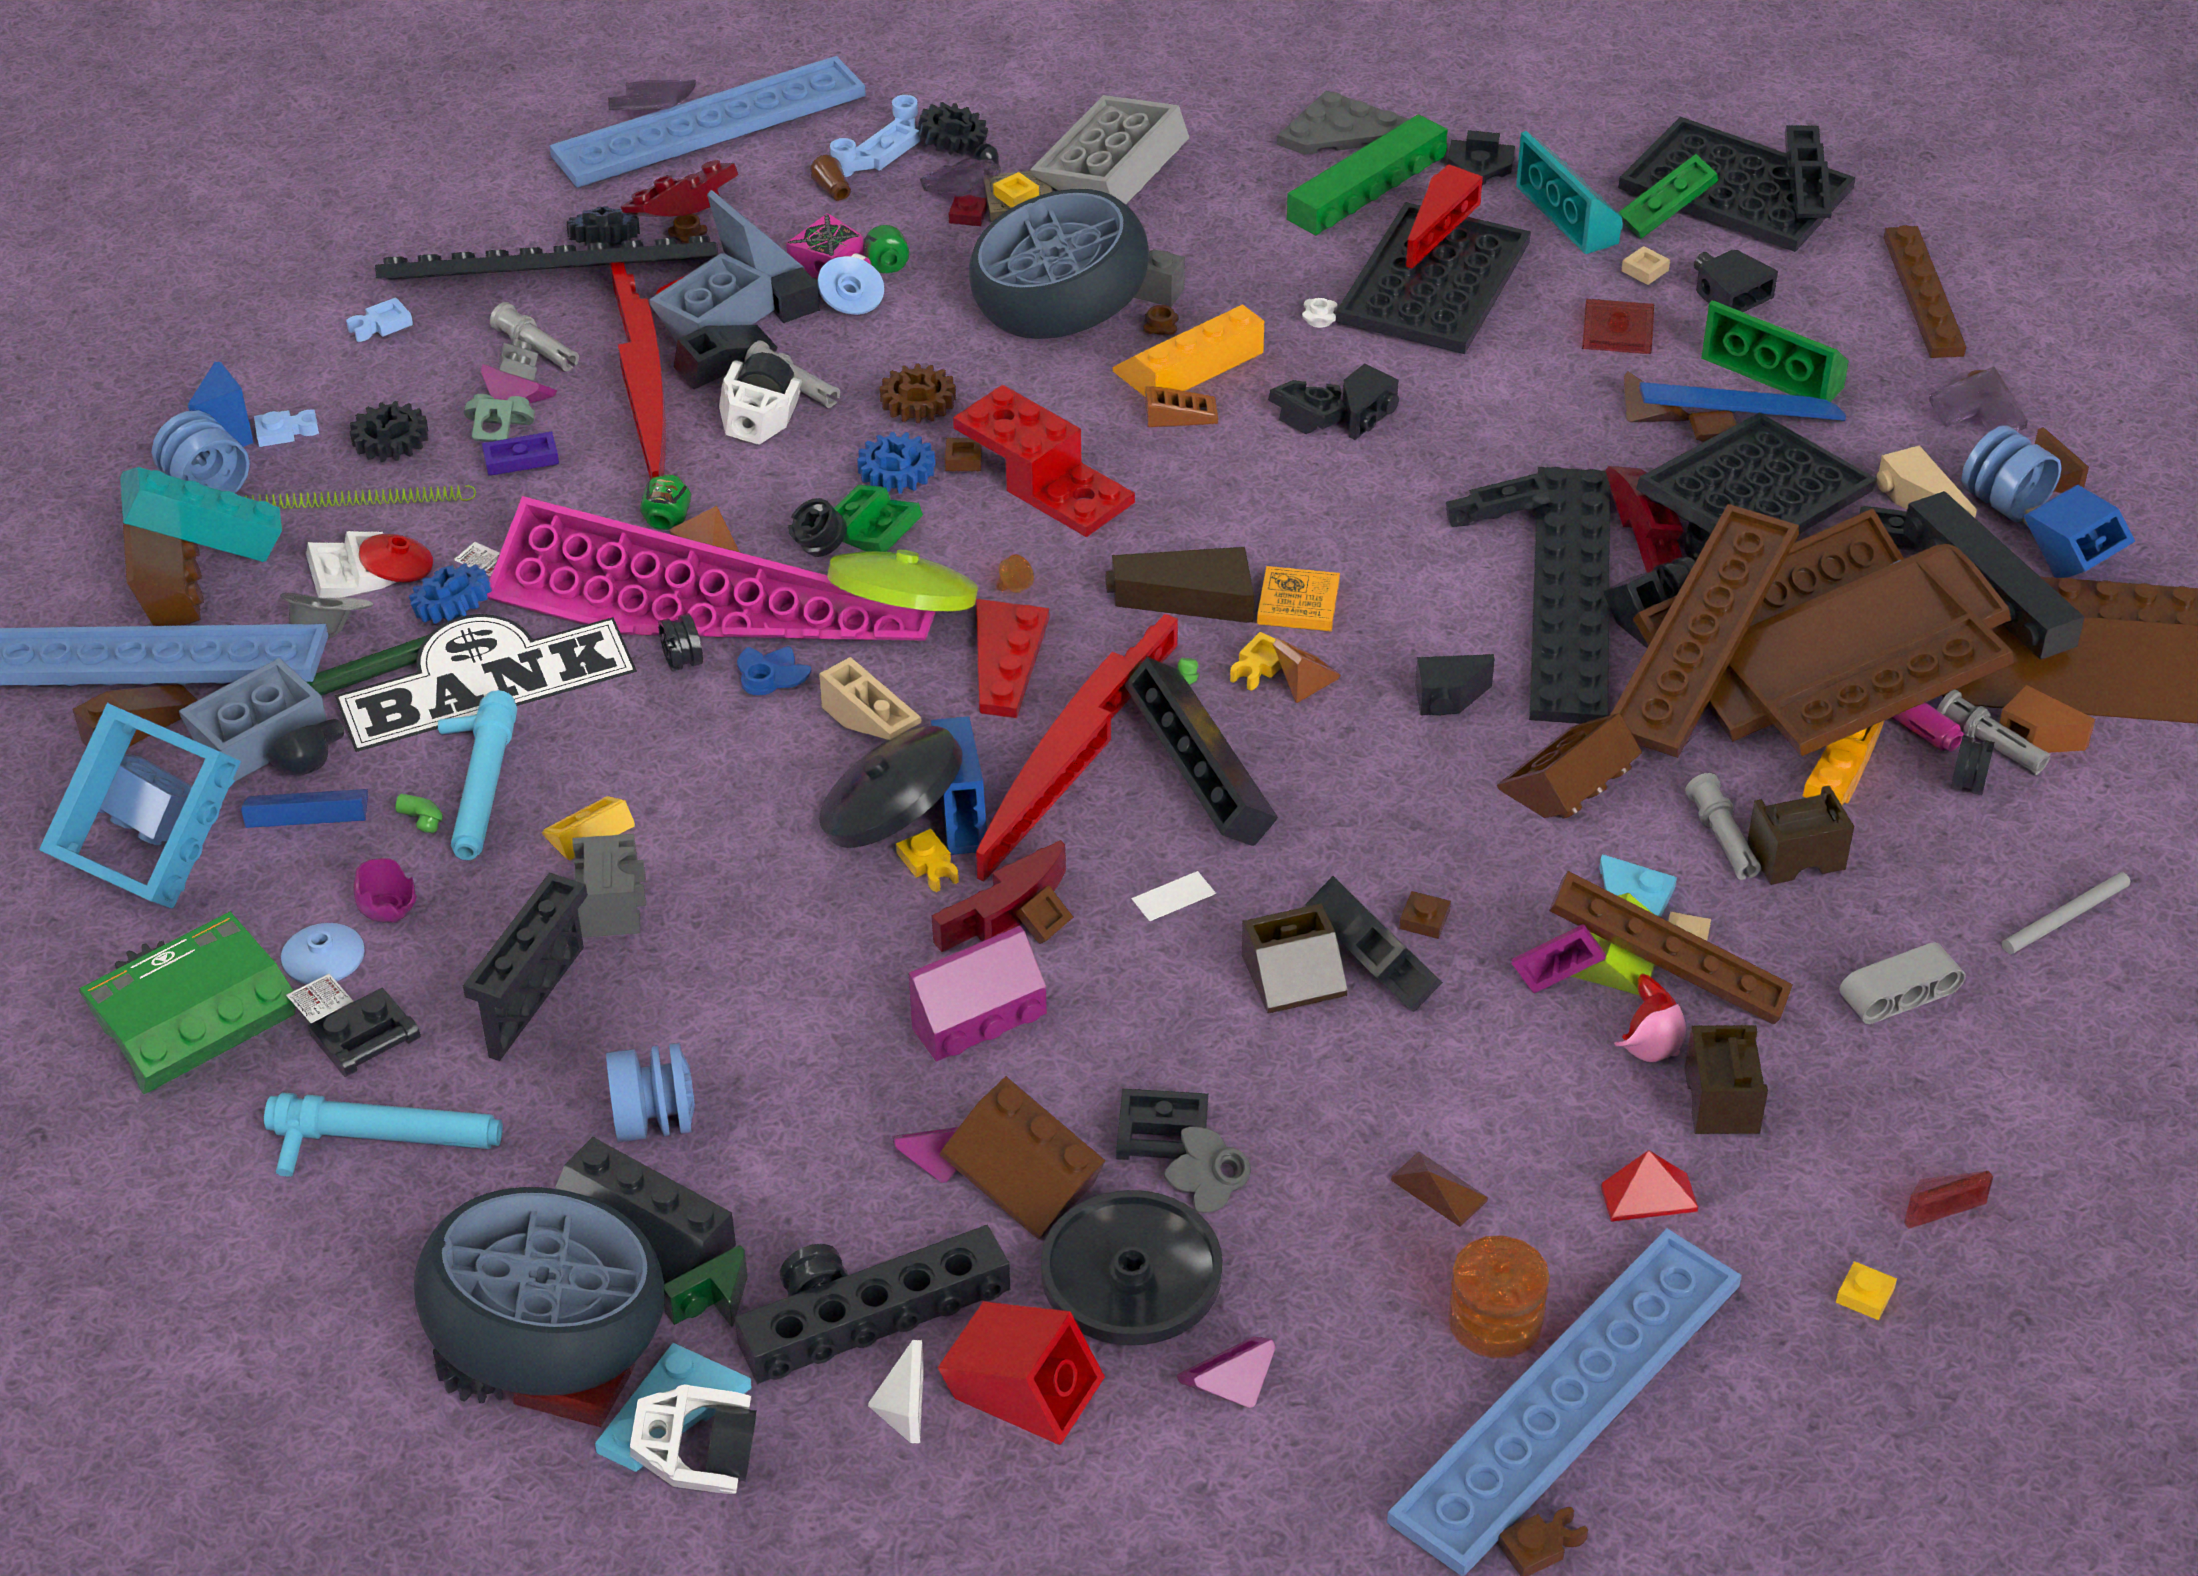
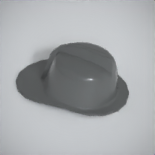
(328, 611)

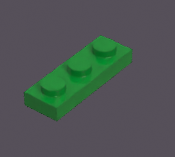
(1668, 196)

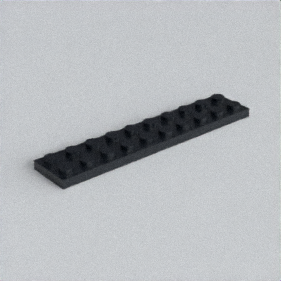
(534, 259)
(1569, 598)

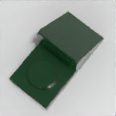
(714, 1282)

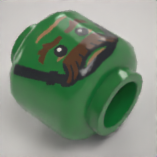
(886, 249)
(665, 502)

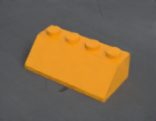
(1197, 353)

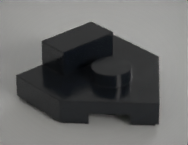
(1482, 155)
(1308, 406)

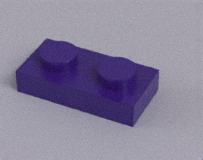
(520, 453)

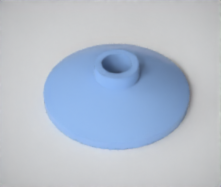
(854, 276)
(322, 951)

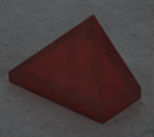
(1947, 1196)

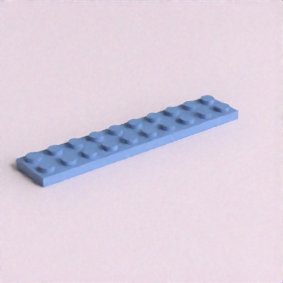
(706, 121)
(155, 653)
(1562, 1402)

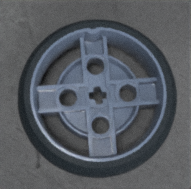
(1059, 263)
(539, 1290)

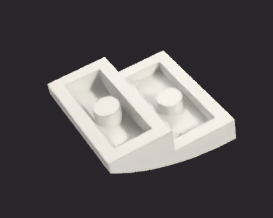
(338, 568)

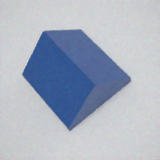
(224, 401)

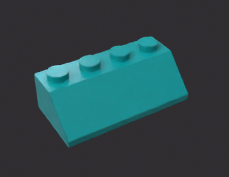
(1566, 197)
(199, 513)

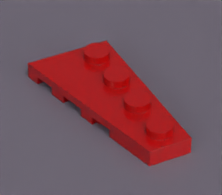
(1007, 652)

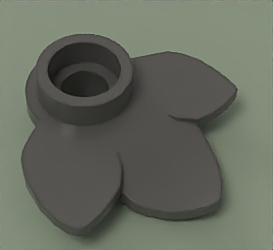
(1201, 1169)

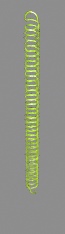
(369, 497)

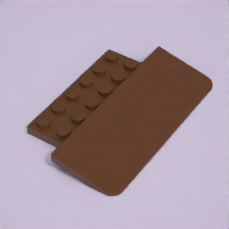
(1865, 651)
(2130, 658)

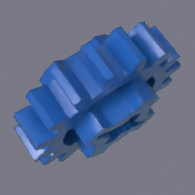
(896, 462)
(450, 593)

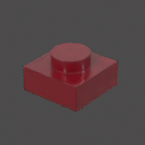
(968, 210)

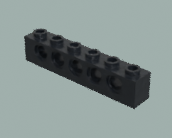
(872, 1304)

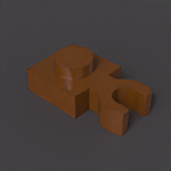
(1536, 1545)

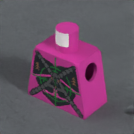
(823, 242)

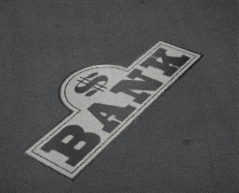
(473, 658)

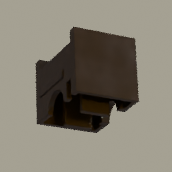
(1800, 836)
(1725, 1079)

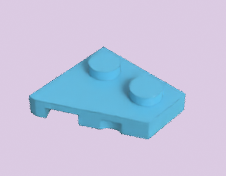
(1644, 884)

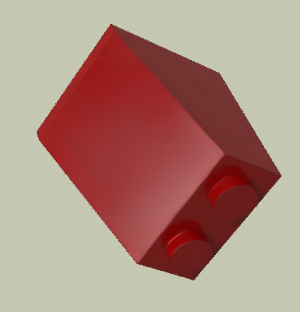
(1024, 1368)

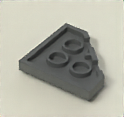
(1337, 123)

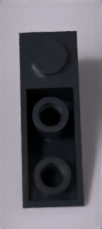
(712, 349)

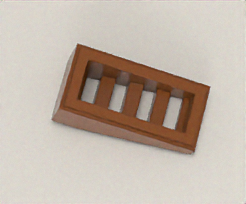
(1174, 408)

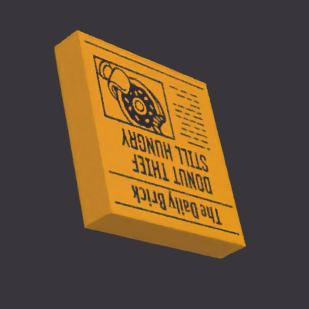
(1298, 598)

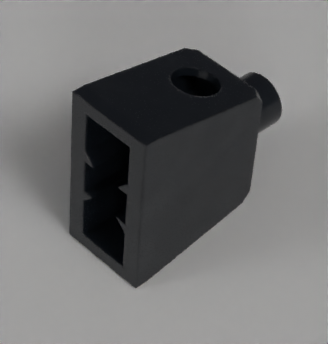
(1734, 280)

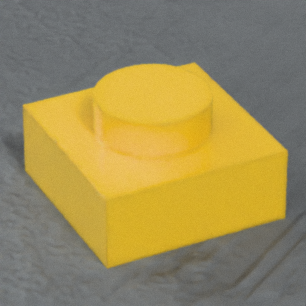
(1015, 189)
(1866, 1290)

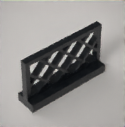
(527, 961)

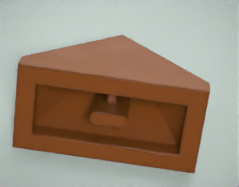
(708, 529)
(1303, 670)

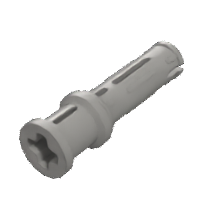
(525, 329)
(810, 384)
(1977, 723)
(1717, 813)

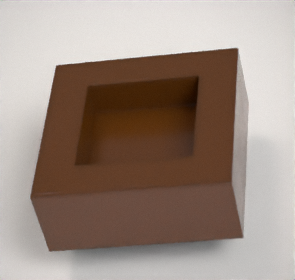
(963, 455)
(1044, 914)
(1425, 914)

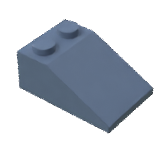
(747, 242)

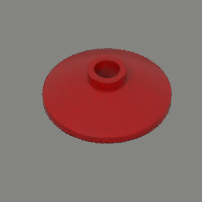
(395, 557)

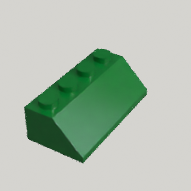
(1772, 354)

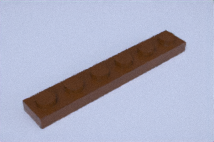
(1924, 292)
(1671, 947)

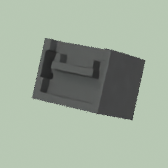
(612, 883)

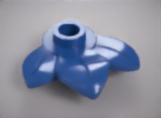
(771, 671)

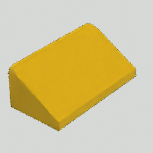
(601, 818)

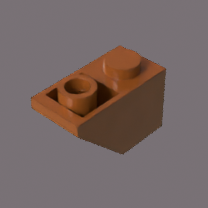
(2047, 722)

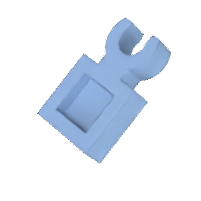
(380, 318)
(281, 427)

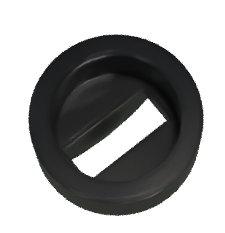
(986, 151)

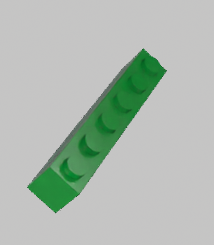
(1366, 174)

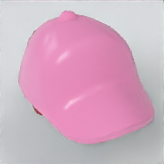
(1657, 1025)

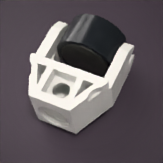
(758, 397)
(729, 1440)

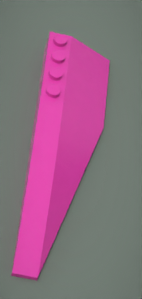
(606, 568)

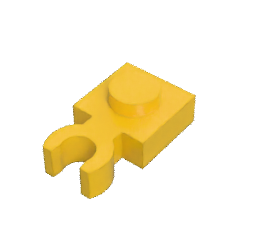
(1256, 659)
(929, 856)

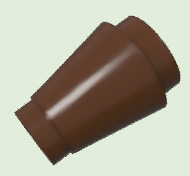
(829, 175)

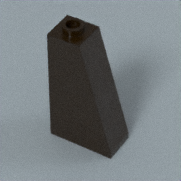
(1185, 583)

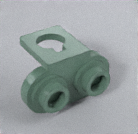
(490, 410)

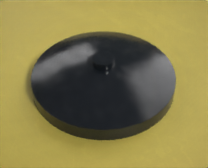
(890, 787)
(1132, 1267)

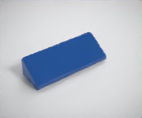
(305, 808)

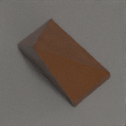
(1644, 412)
(2073, 469)
(1439, 1189)

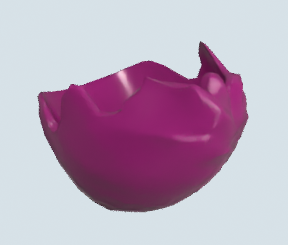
(383, 890)

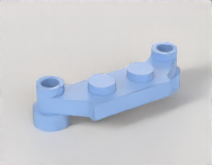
(884, 145)

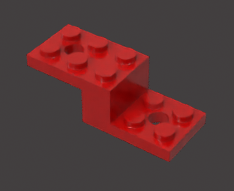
(1043, 460)

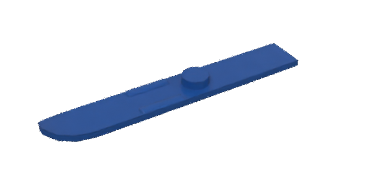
(1739, 401)

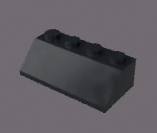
(675, 1220)

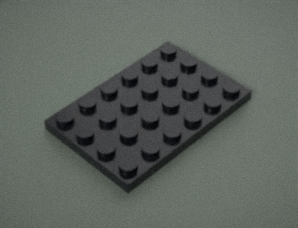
(1751, 186)
(1444, 294)
(1760, 470)

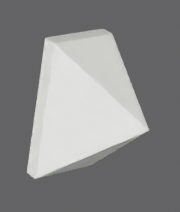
(900, 1394)

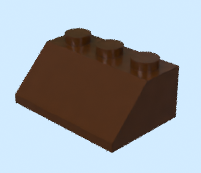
(163, 576)
(1573, 767)
(1022, 1157)

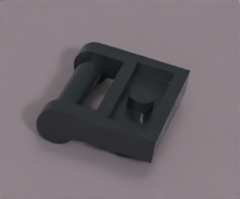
(359, 1023)
(1157, 1114)

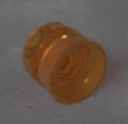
(1498, 1296)

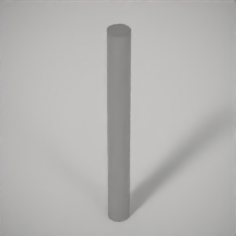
(2065, 913)

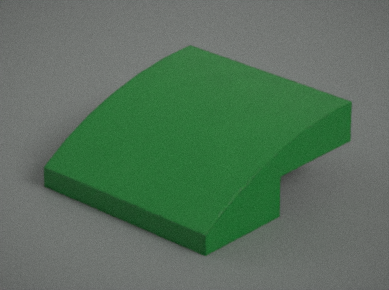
(874, 519)

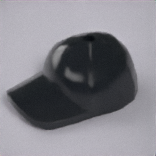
(305, 748)

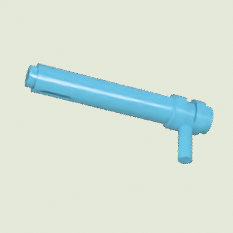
(492, 732)
(316, 1117)

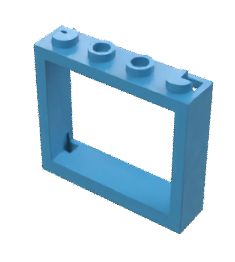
(92, 783)

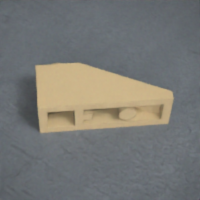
(1913, 476)
(863, 702)

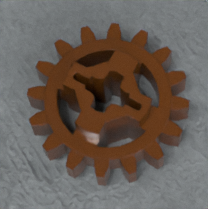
(917, 393)

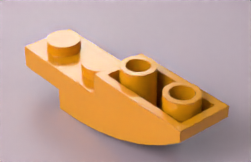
(1843, 764)

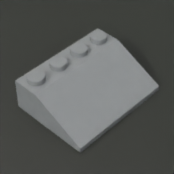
(1114, 147)

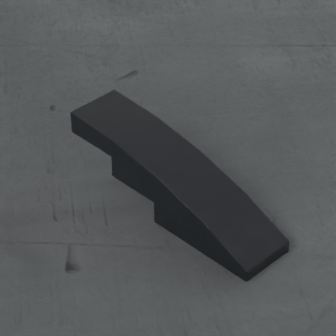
(1807, 172)

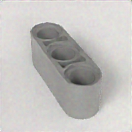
(1902, 982)

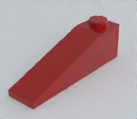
(1448, 201)

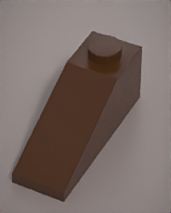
(154, 704)

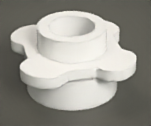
(1319, 312)

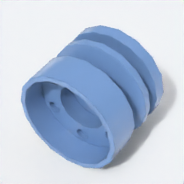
(200, 450)
(2010, 472)
(649, 1092)

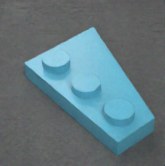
(674, 1369)

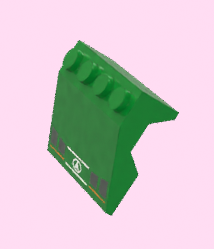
(190, 1000)

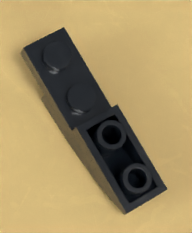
(1376, 945)

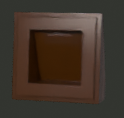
(1709, 424)

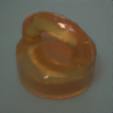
(1015, 574)

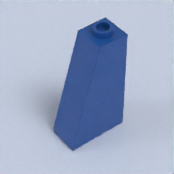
(964, 800)

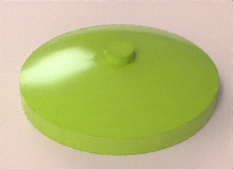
(902, 580)

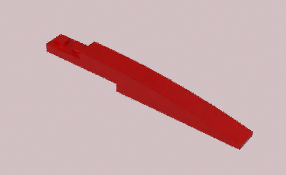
(641, 369)
(1070, 745)

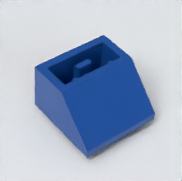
(2077, 531)

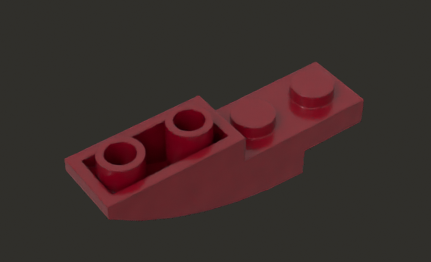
(681, 195)
(1653, 523)
(993, 909)

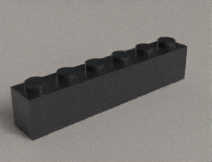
(2037, 612)
(1201, 752)

